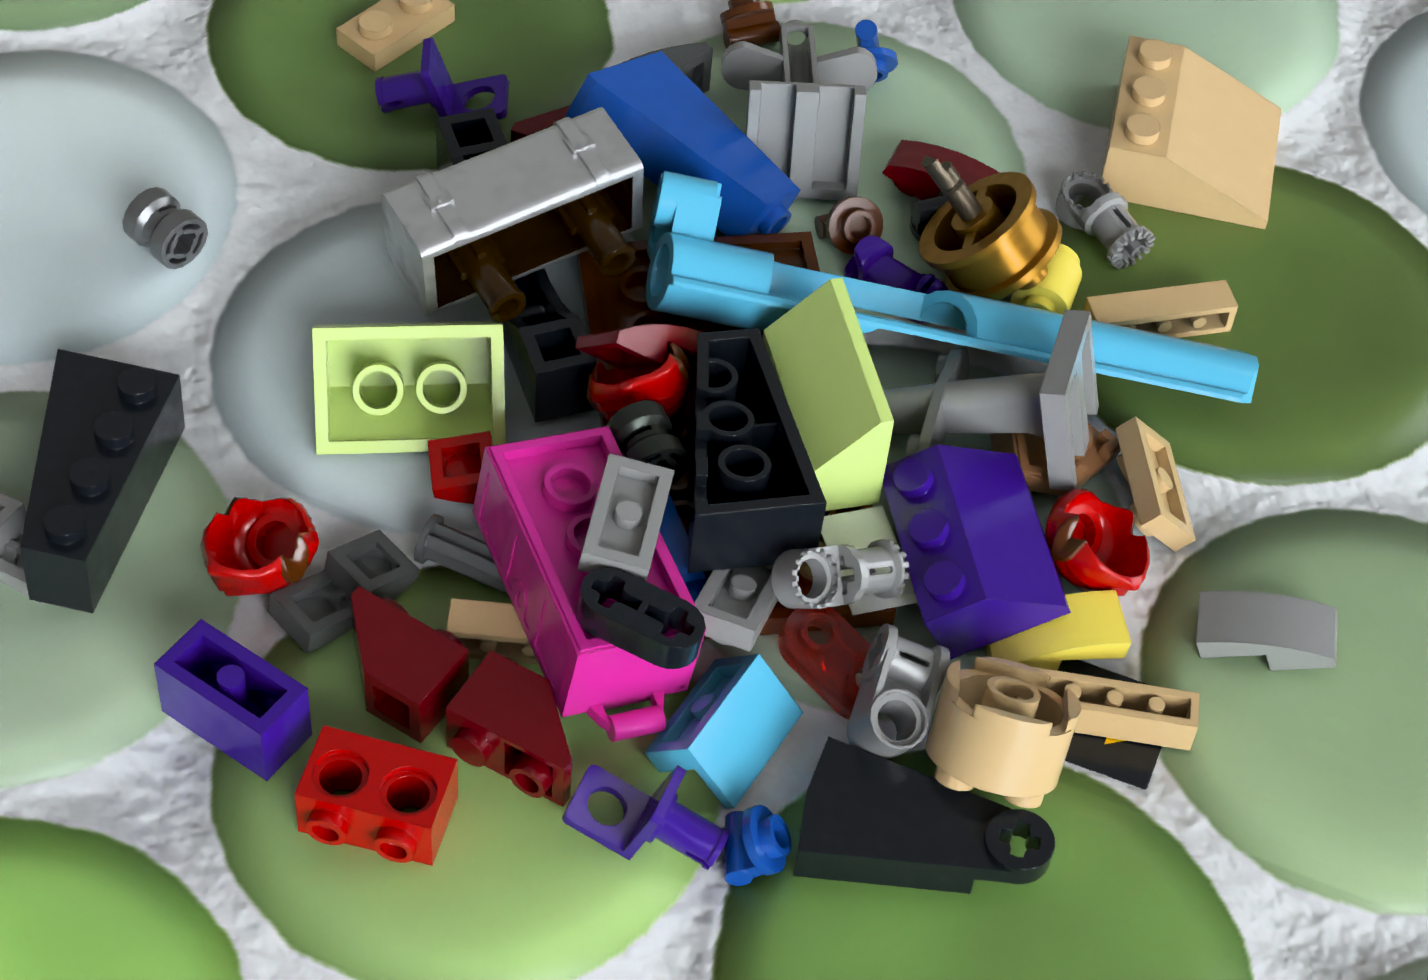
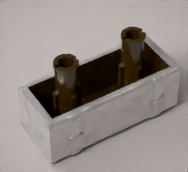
(516, 213)

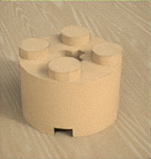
(1001, 730)

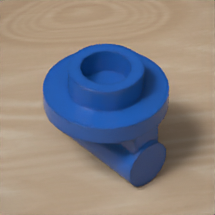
(867, 38)
(755, 844)

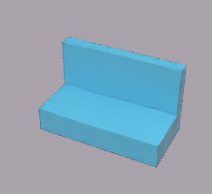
(727, 726)

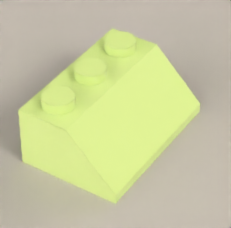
(406, 385)
(833, 394)

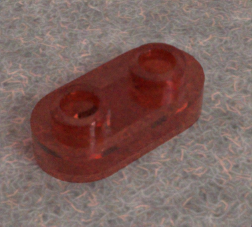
(825, 667)

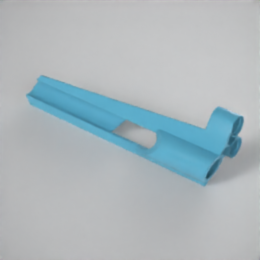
(750, 290)

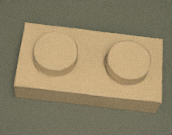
(392, 29)
(1154, 484)

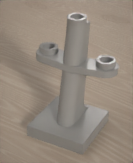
(805, 108)
(1039, 403)

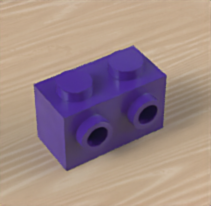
(233, 699)

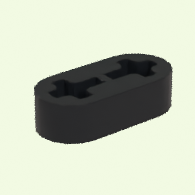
(640, 618)

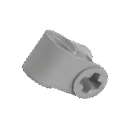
(901, 683)

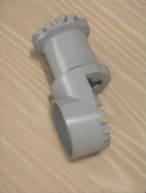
(1104, 218)
(826, 565)

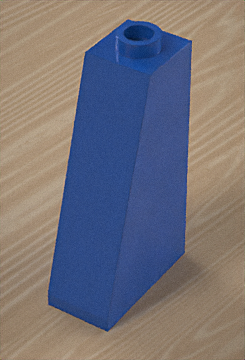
(685, 133)

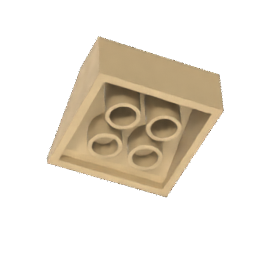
(1190, 137)

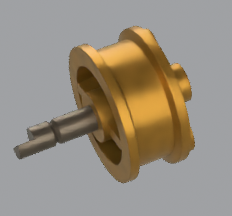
(988, 233)

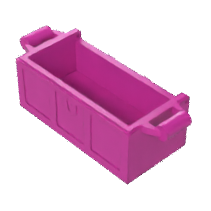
(535, 517)

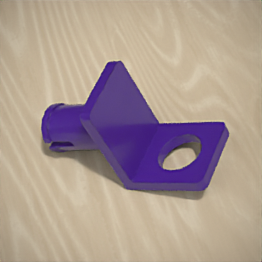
(435, 86)
(645, 818)

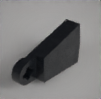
(907, 830)

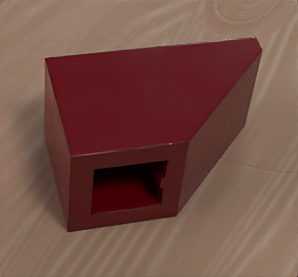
(405, 665)
(512, 726)

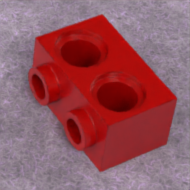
(382, 781)

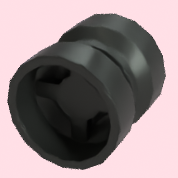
(646, 436)

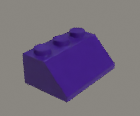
(972, 545)

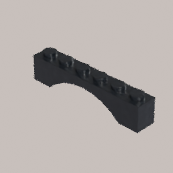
(546, 332)

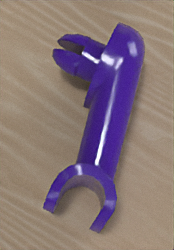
(875, 264)

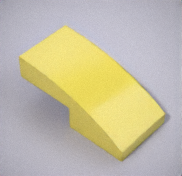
(1089, 632)

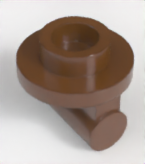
(750, 22)
(849, 223)

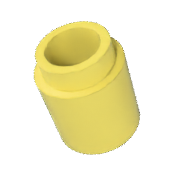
(1059, 286)

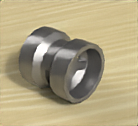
(172, 235)

